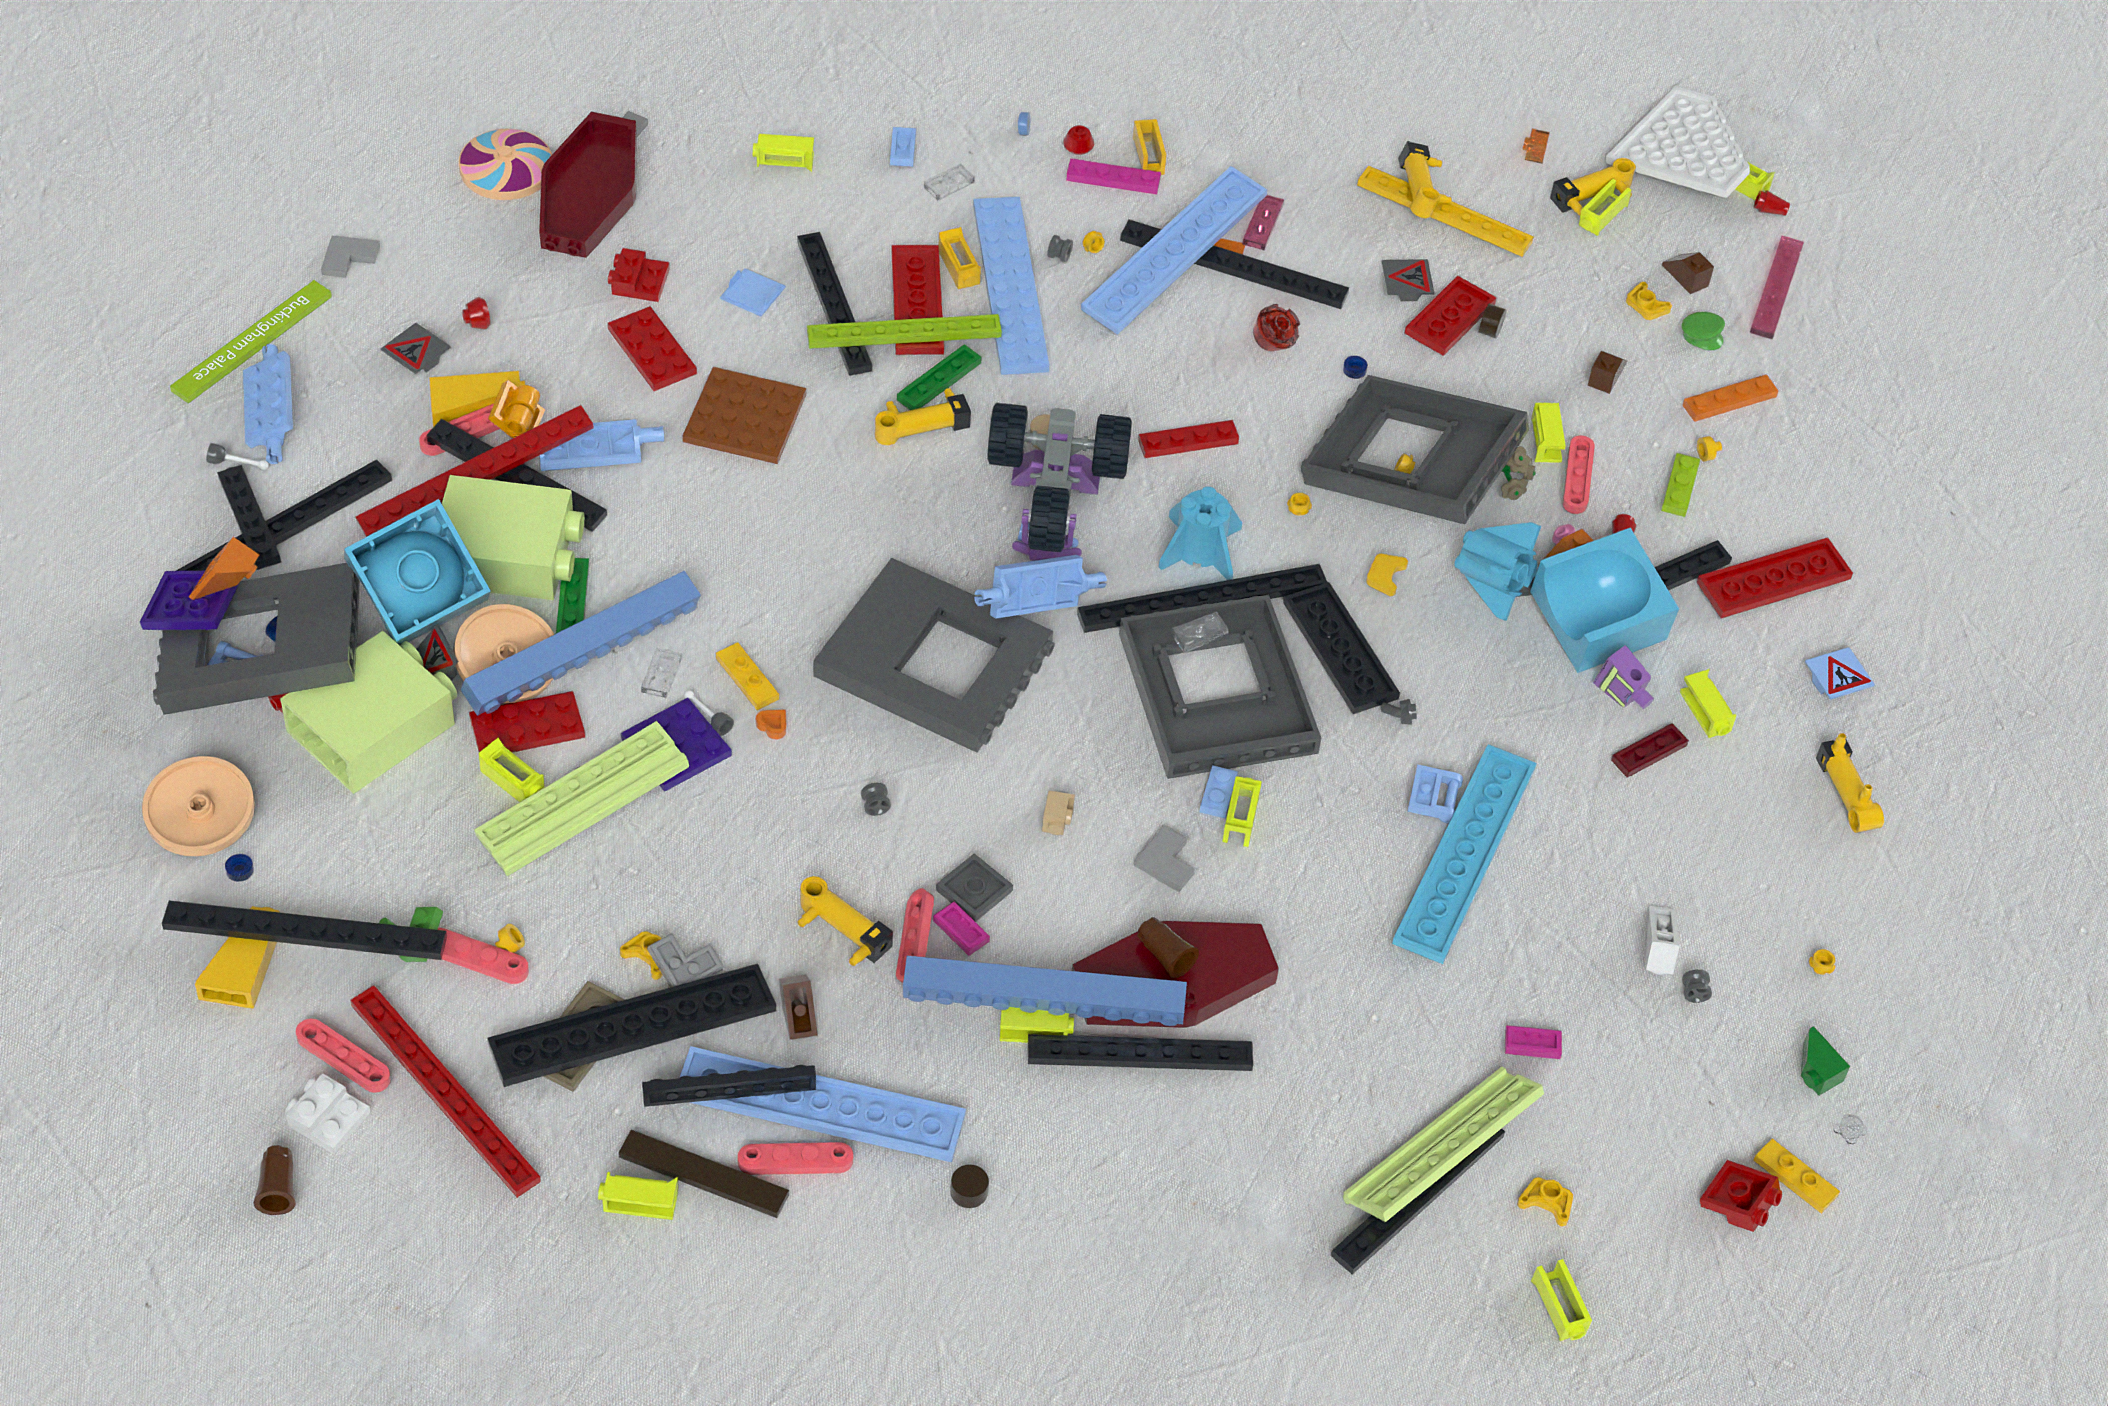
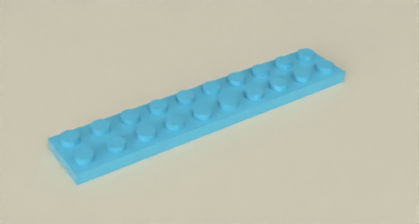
(1464, 854)

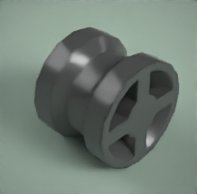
(1060, 248)
(875, 799)
(1697, 986)

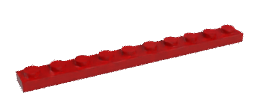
(484, 466)
(445, 1091)

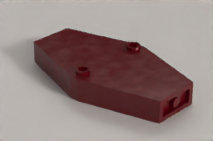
(588, 184)
(1230, 967)

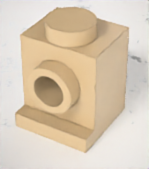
(1058, 812)

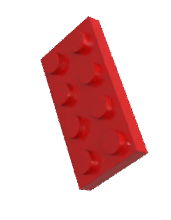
(1450, 315)
(652, 348)
(530, 723)

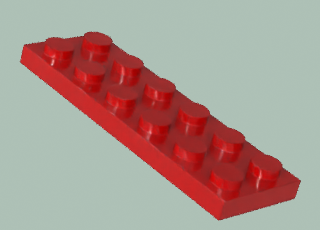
(917, 291)
(1774, 577)

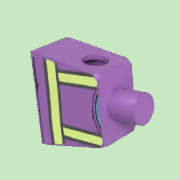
(1625, 679)

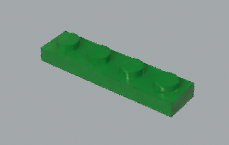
(939, 378)
(573, 596)

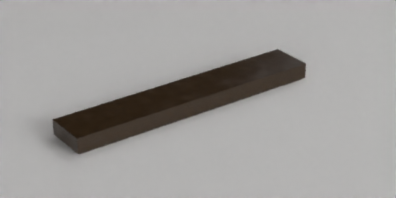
(704, 1173)

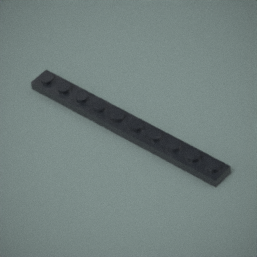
(1252, 269)
(313, 508)
(1274, 584)
(304, 930)

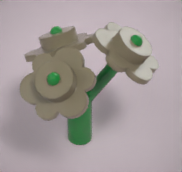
(1521, 464)

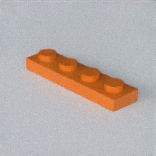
(1730, 398)

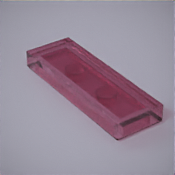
(1263, 222)

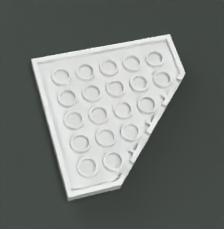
(1685, 144)

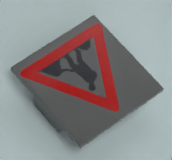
(1408, 278)
(416, 349)
(437, 653)

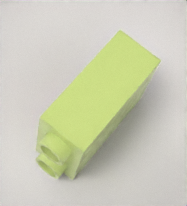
(516, 533)
(375, 720)

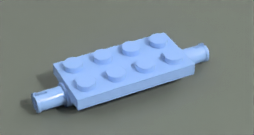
(268, 402)
(602, 446)
(1038, 586)

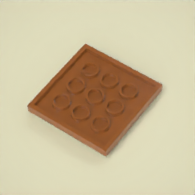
(744, 415)

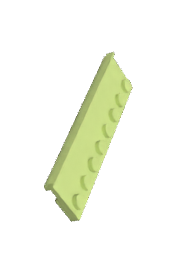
(581, 798)
(1443, 1144)

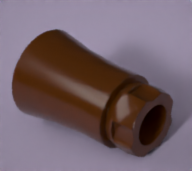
(1169, 948)
(275, 1183)

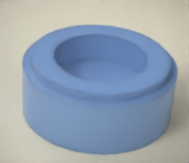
(1024, 123)

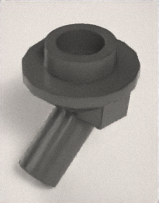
(1405, 712)

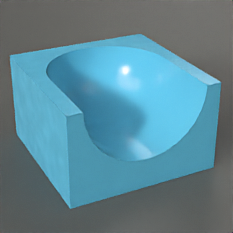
(417, 573)
(1604, 599)

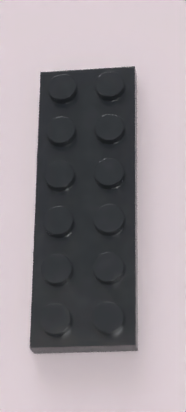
(1341, 648)

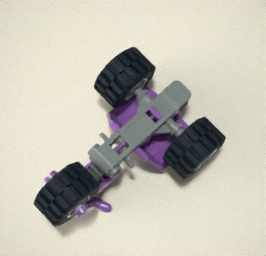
(1055, 470)

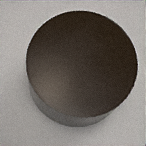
(1492, 320)
(969, 1186)

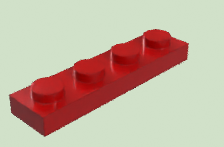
(1188, 439)

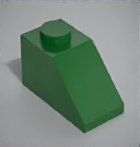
(1821, 1063)

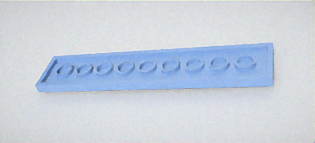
(1173, 250)
(1011, 285)
(841, 1109)

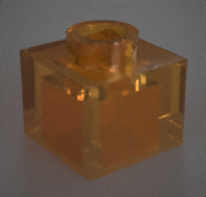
(1536, 145)

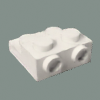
(326, 1113)

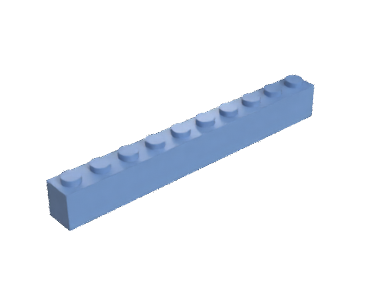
(580, 643)
(1044, 990)

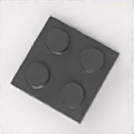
(974, 887)

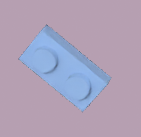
(903, 146)
(1218, 792)

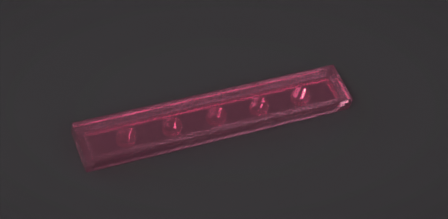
(1776, 287)

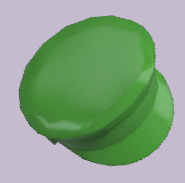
(1704, 330)

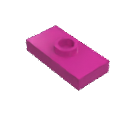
(961, 928)
(1533, 1042)

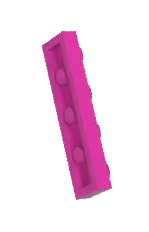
(1113, 176)

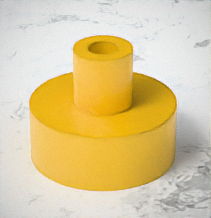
(1707, 448)
(510, 938)

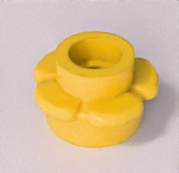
(1093, 242)
(1405, 464)
(1299, 504)
(1825, 957)

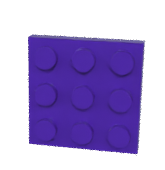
(174, 610)
(691, 735)

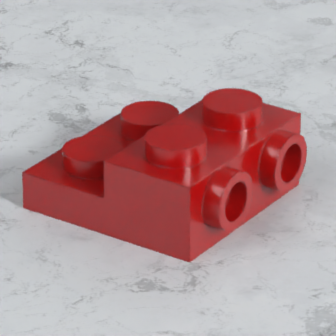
(638, 276)
(1742, 1195)

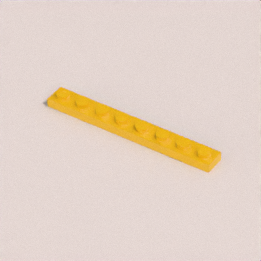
(1450, 214)

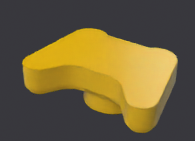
(1645, 302)
(1382, 572)
(638, 948)
(1549, 1196)

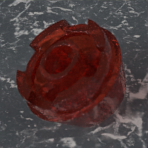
(1276, 328)

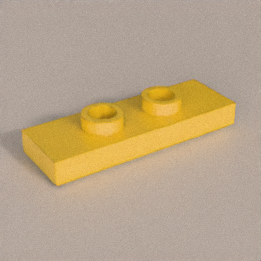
(747, 676)
(1796, 1175)

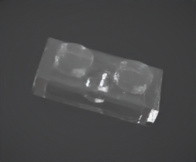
(1200, 632)

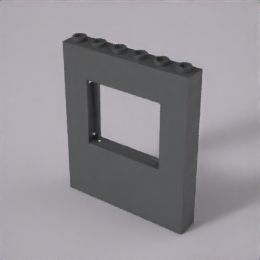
(1452, 477)
(890, 626)
(311, 646)
(1228, 729)

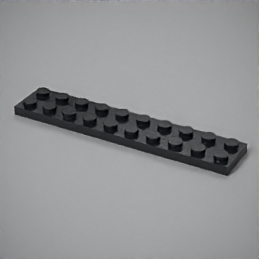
(630, 1025)

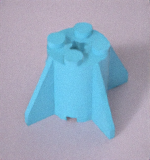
(1202, 532)
(1499, 563)

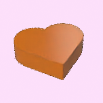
(772, 722)

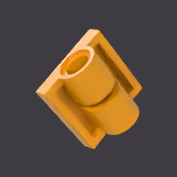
(516, 409)

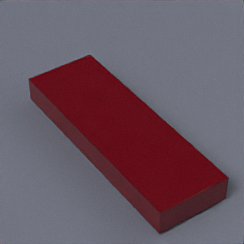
(1649, 750)

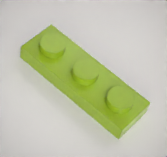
(1680, 485)

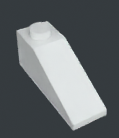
(1661, 940)

